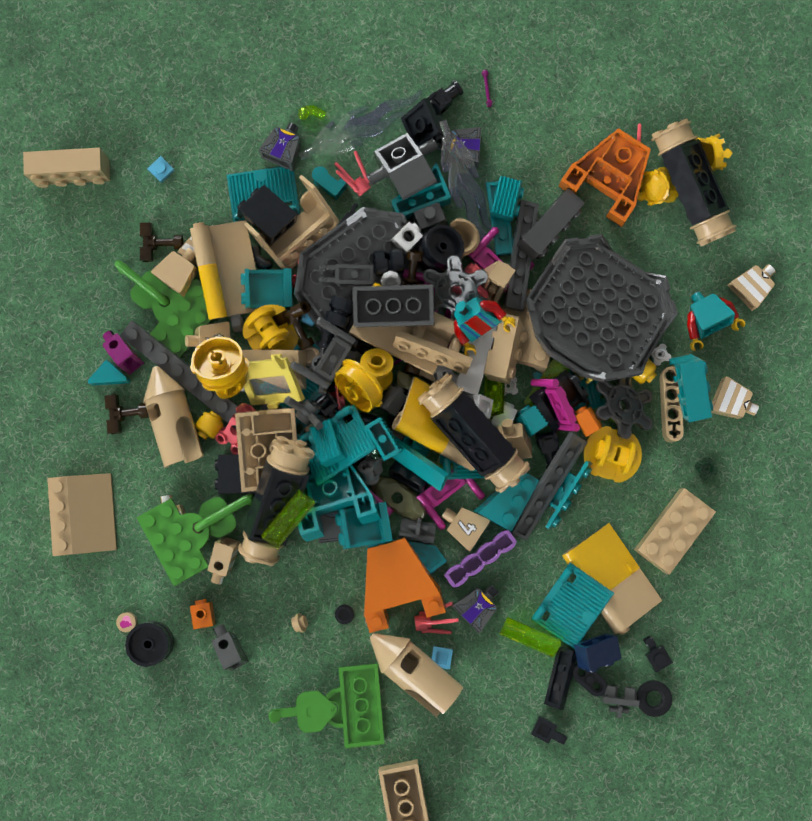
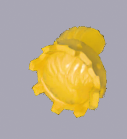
(714, 151)
(657, 187)

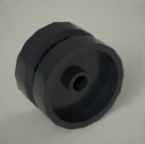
(438, 246)
(158, 635)

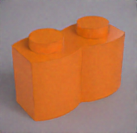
(587, 420)

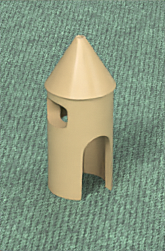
(171, 419)
(415, 672)

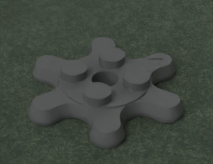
(454, 276)
(634, 403)

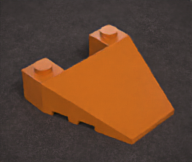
(613, 169)
(397, 578)

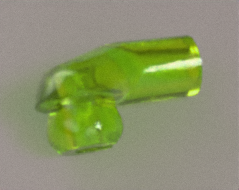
(307, 110)

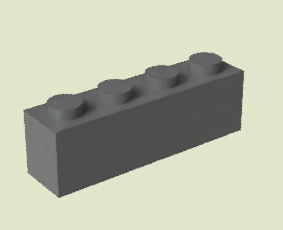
(550, 224)

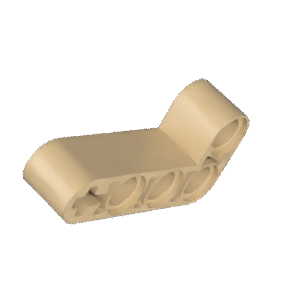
(666, 404)

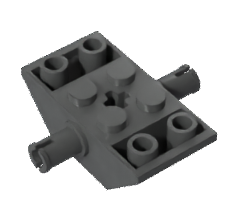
(404, 165)

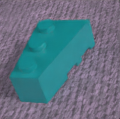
(430, 195)
(692, 387)
(507, 506)

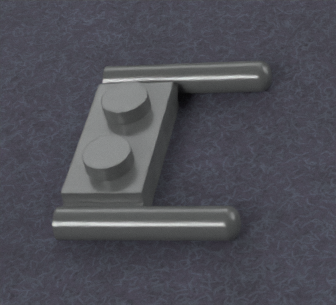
(332, 357)

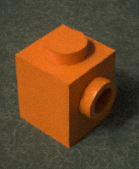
(202, 614)

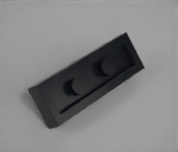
(560, 678)

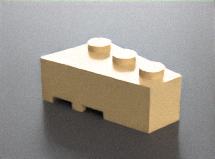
(498, 279)
(505, 352)

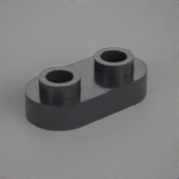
(587, 681)

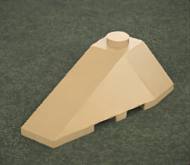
(298, 356)

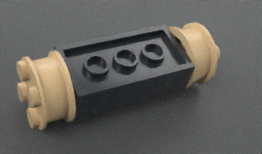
(694, 181)
(473, 434)
(280, 480)

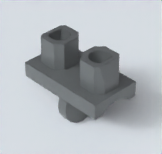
(417, 531)
(629, 699)

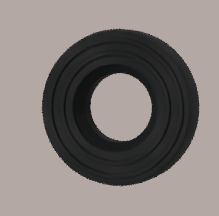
(666, 698)

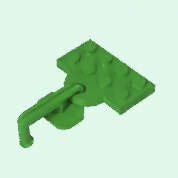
(176, 314)
(175, 538)
(356, 710)

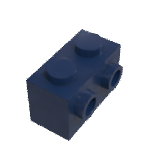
(597, 652)

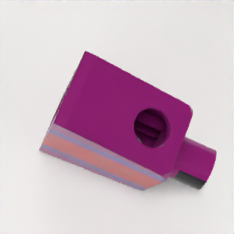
(121, 352)

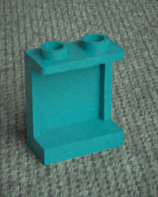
(266, 288)
(357, 535)

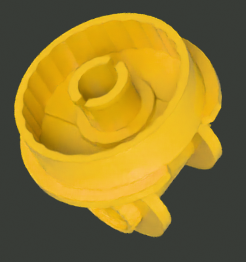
(265, 334)
(220, 366)
(365, 381)
(611, 455)

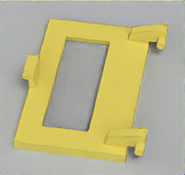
(271, 382)

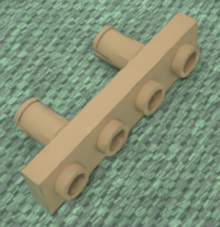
(430, 351)

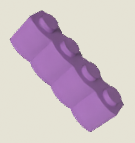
(475, 562)

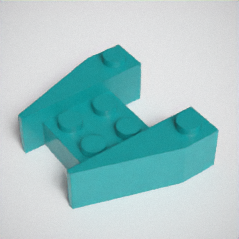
(337, 493)

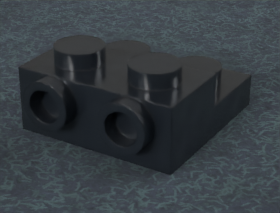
(423, 123)

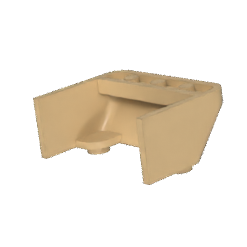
(309, 227)

